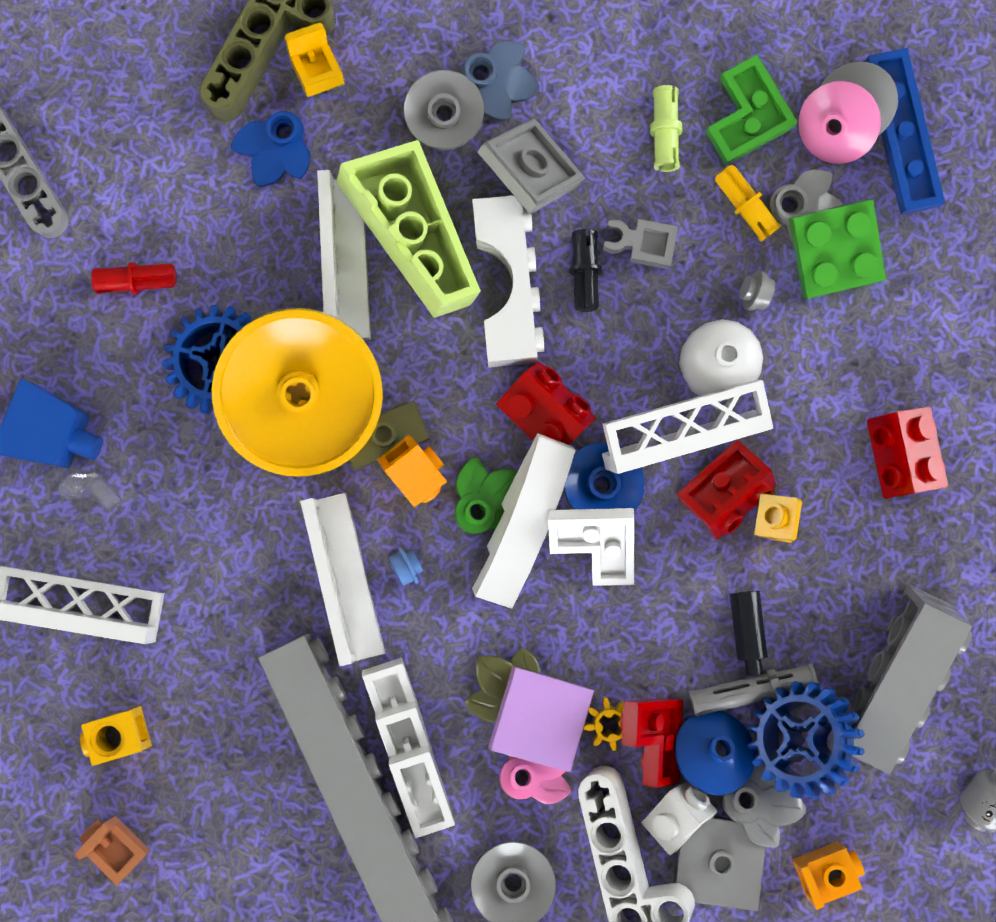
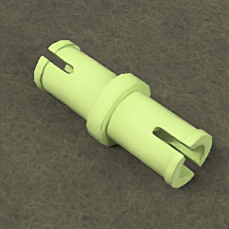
(666, 128)

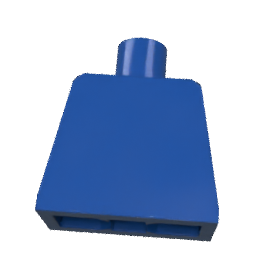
(45, 428)

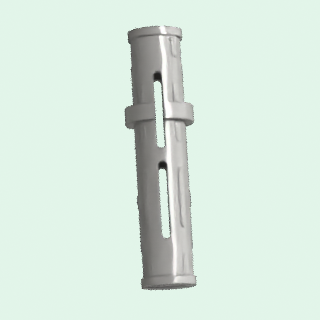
(748, 690)

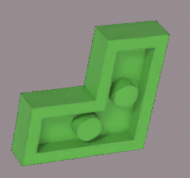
(760, 112)

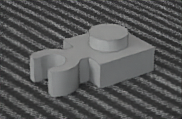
(649, 243)

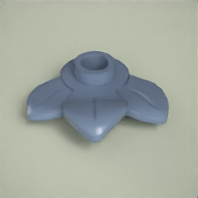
(506, 78)

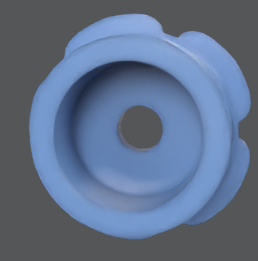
(406, 566)

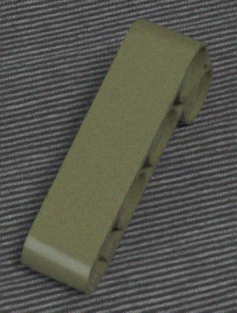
(257, 47)

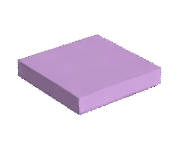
(541, 719)

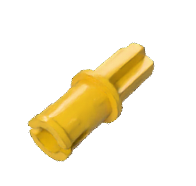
(747, 202)

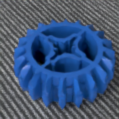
(185, 350)
(780, 759)

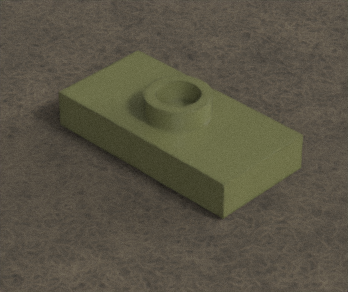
(390, 430)

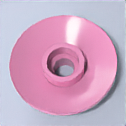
(855, 111)

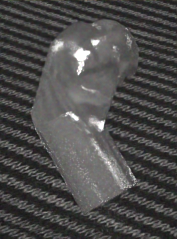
(90, 485)

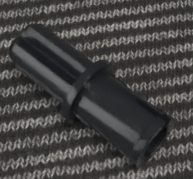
(585, 270)

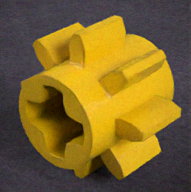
(610, 735)

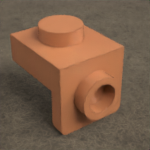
(112, 848)

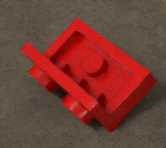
(545, 406)
(907, 452)

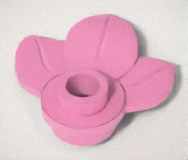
(543, 782)

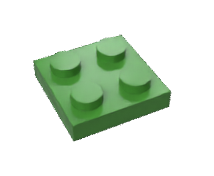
(837, 248)

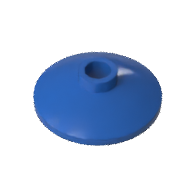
(623, 490)
(699, 760)

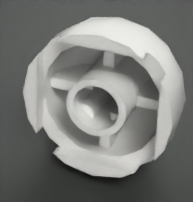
(720, 357)

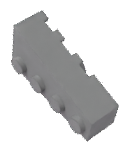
(907, 676)

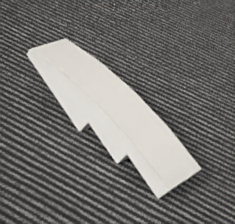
(525, 520)
(408, 748)

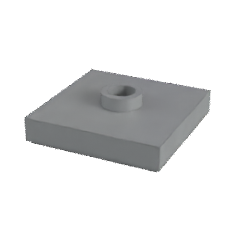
(531, 165)
(721, 865)

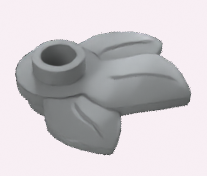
(808, 195)
(766, 810)

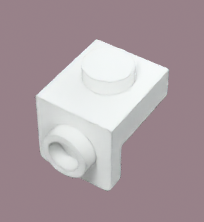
(678, 816)

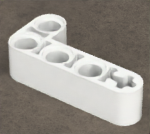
(625, 852)

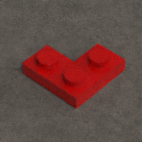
(654, 726)

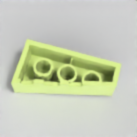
(410, 220)

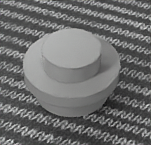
(757, 291)

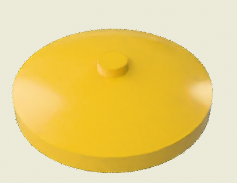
(297, 392)

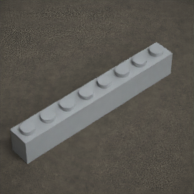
(351, 783)

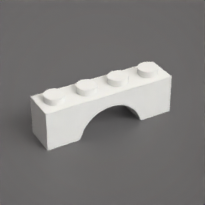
(501, 232)

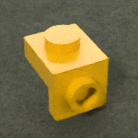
(313, 59)
(778, 518)

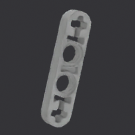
(25, 165)

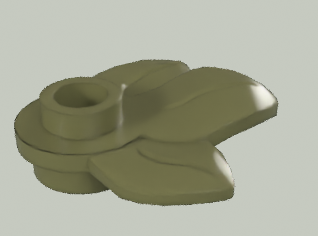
(493, 678)

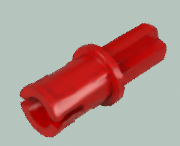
(133, 278)

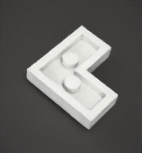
(597, 531)

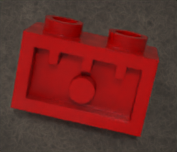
(728, 489)

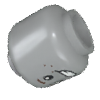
(979, 801)

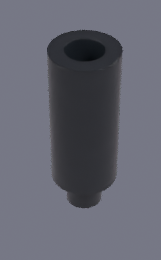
(749, 630)

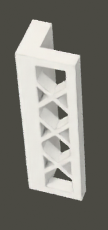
(343, 257)
(726, 428)
(342, 578)
(78, 622)

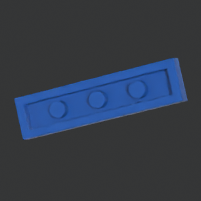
(908, 139)

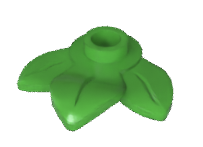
(481, 490)

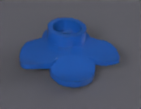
(272, 154)

